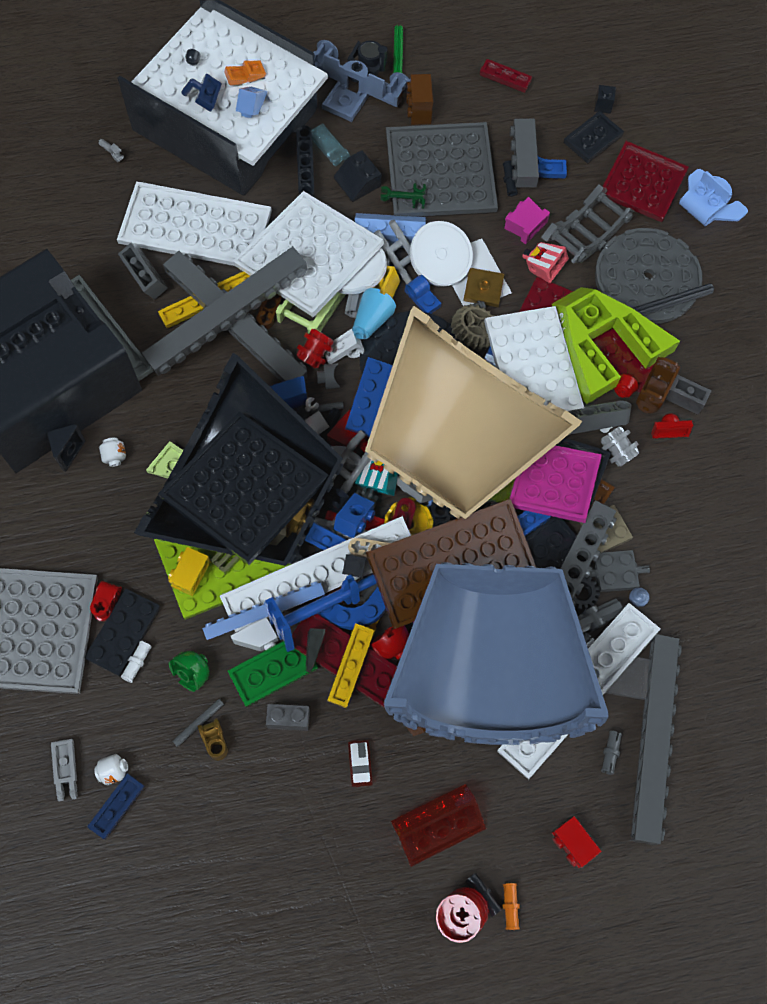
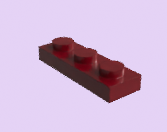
(505, 75)

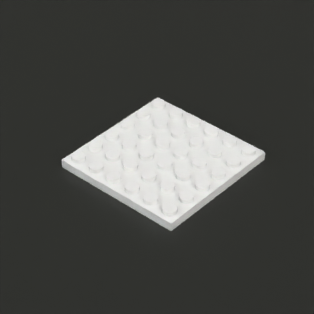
(326, 241)

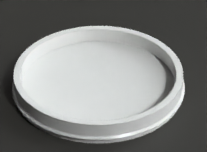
(441, 253)
(368, 275)

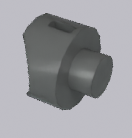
(327, 376)

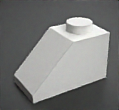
(257, 636)

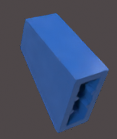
(292, 391)

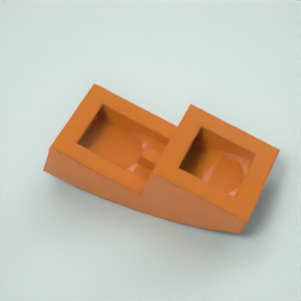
(248, 72)

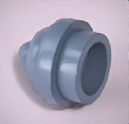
(639, 597)

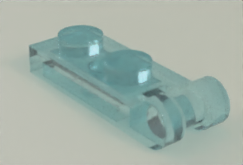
(329, 145)

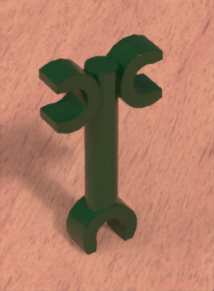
(416, 195)

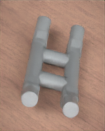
(389, 250)
(361, 462)

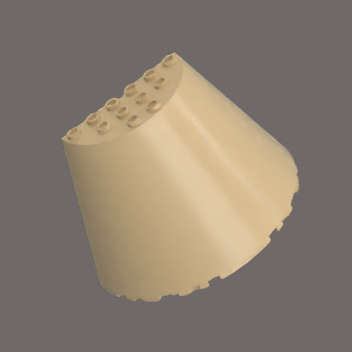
(458, 421)

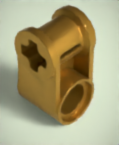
(212, 736)

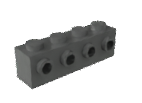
(525, 153)

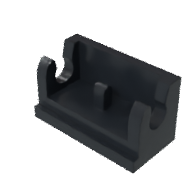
(335, 500)

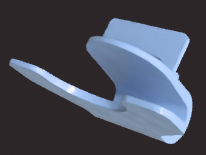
(708, 199)

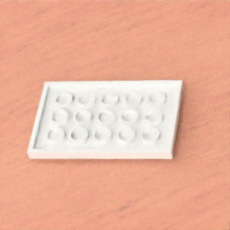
(535, 354)

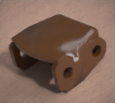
(657, 387)

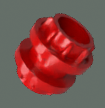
(314, 348)

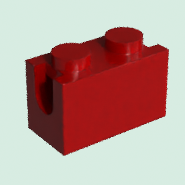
(575, 842)

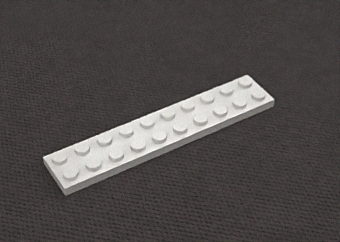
(320, 567)
(610, 657)

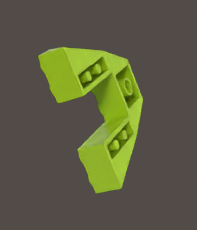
(591, 313)

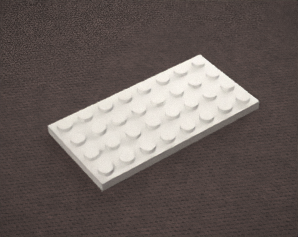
(191, 223)

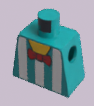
(377, 478)

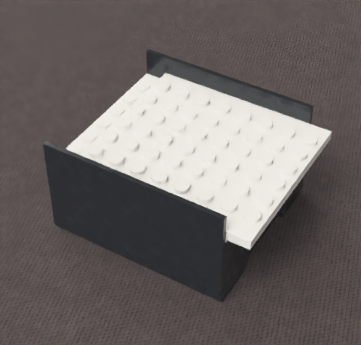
(222, 140)

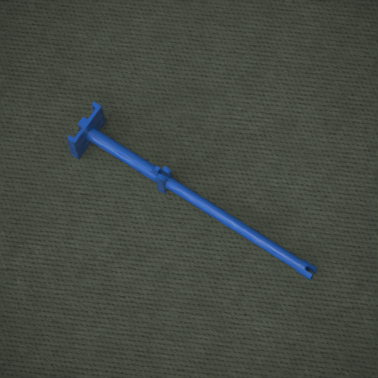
(348, 592)

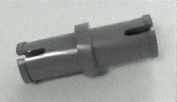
(611, 753)

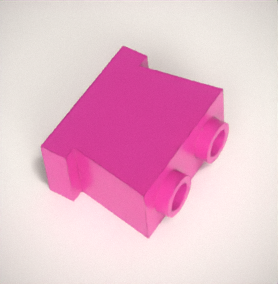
(526, 220)

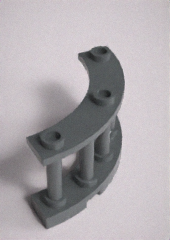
(560, 230)

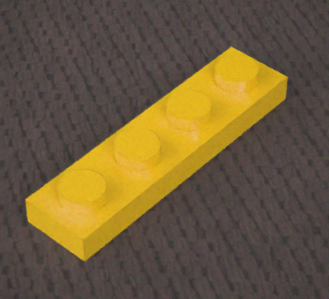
(350, 665)

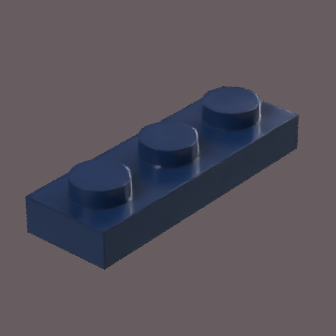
(116, 806)

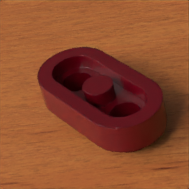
(407, 516)

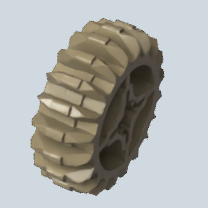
(470, 326)

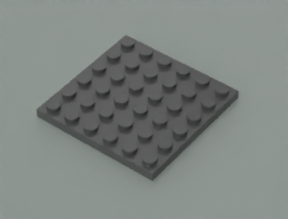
(451, 163)

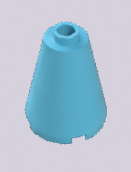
(372, 312)

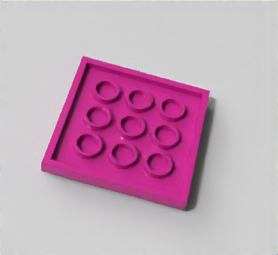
(558, 484)

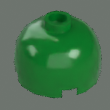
(191, 669)

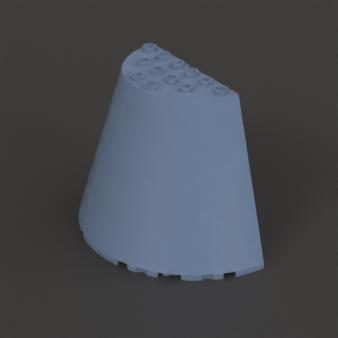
(497, 659)

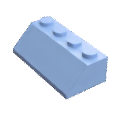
(373, 222)

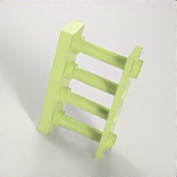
(322, 316)

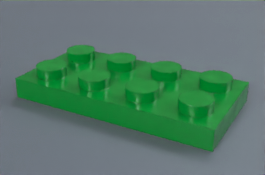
(268, 673)

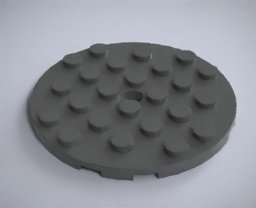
(652, 251)

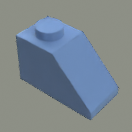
(250, 101)

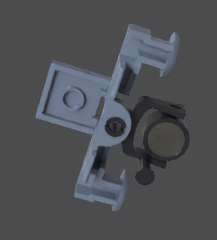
(371, 61)

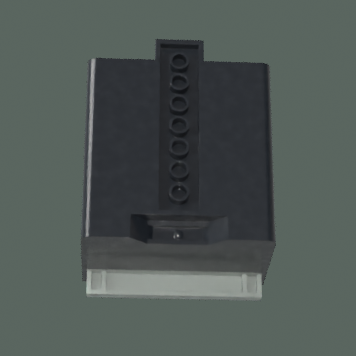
(58, 358)

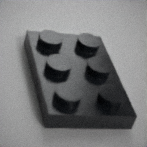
(593, 137)

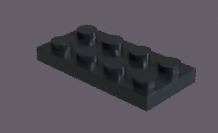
(122, 632)

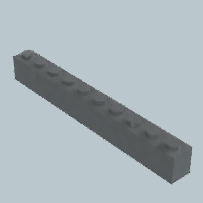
(225, 311)
(246, 331)
(655, 741)

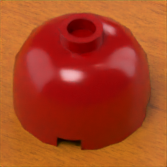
(391, 642)

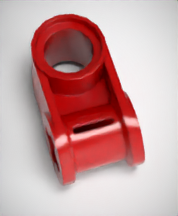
(105, 597)

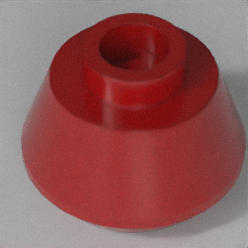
(626, 386)

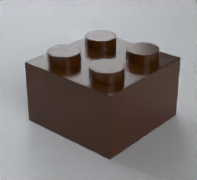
(419, 99)

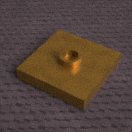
(484, 286)

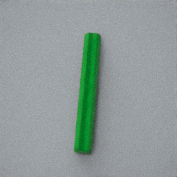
(398, 49)

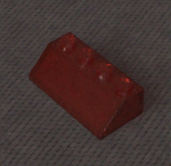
(438, 825)

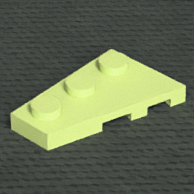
(165, 461)

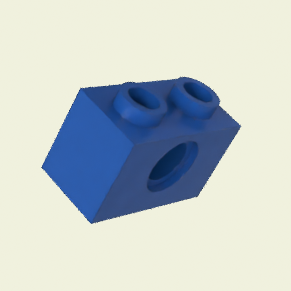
(354, 516)

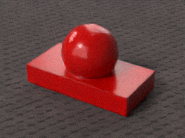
(671, 427)

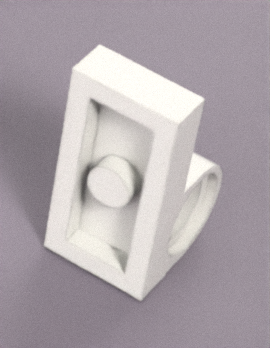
(345, 345)

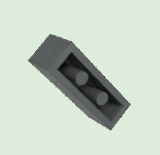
(142, 271)

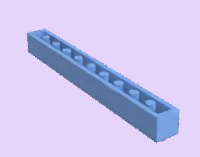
(260, 612)

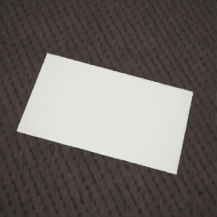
(481, 260)

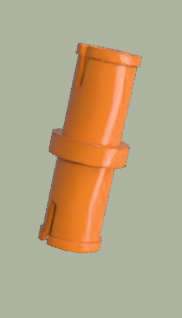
(511, 906)

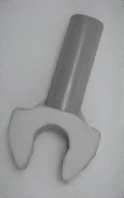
(113, 149)

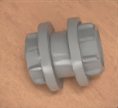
(620, 446)

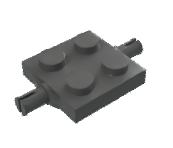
(617, 571)

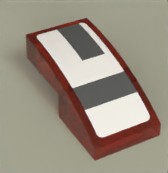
(360, 763)

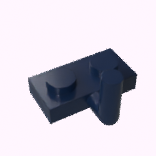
(207, 93)

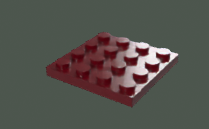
(644, 181)

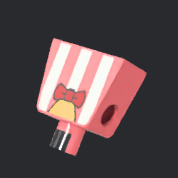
(546, 260)

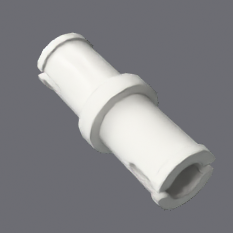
(136, 661)

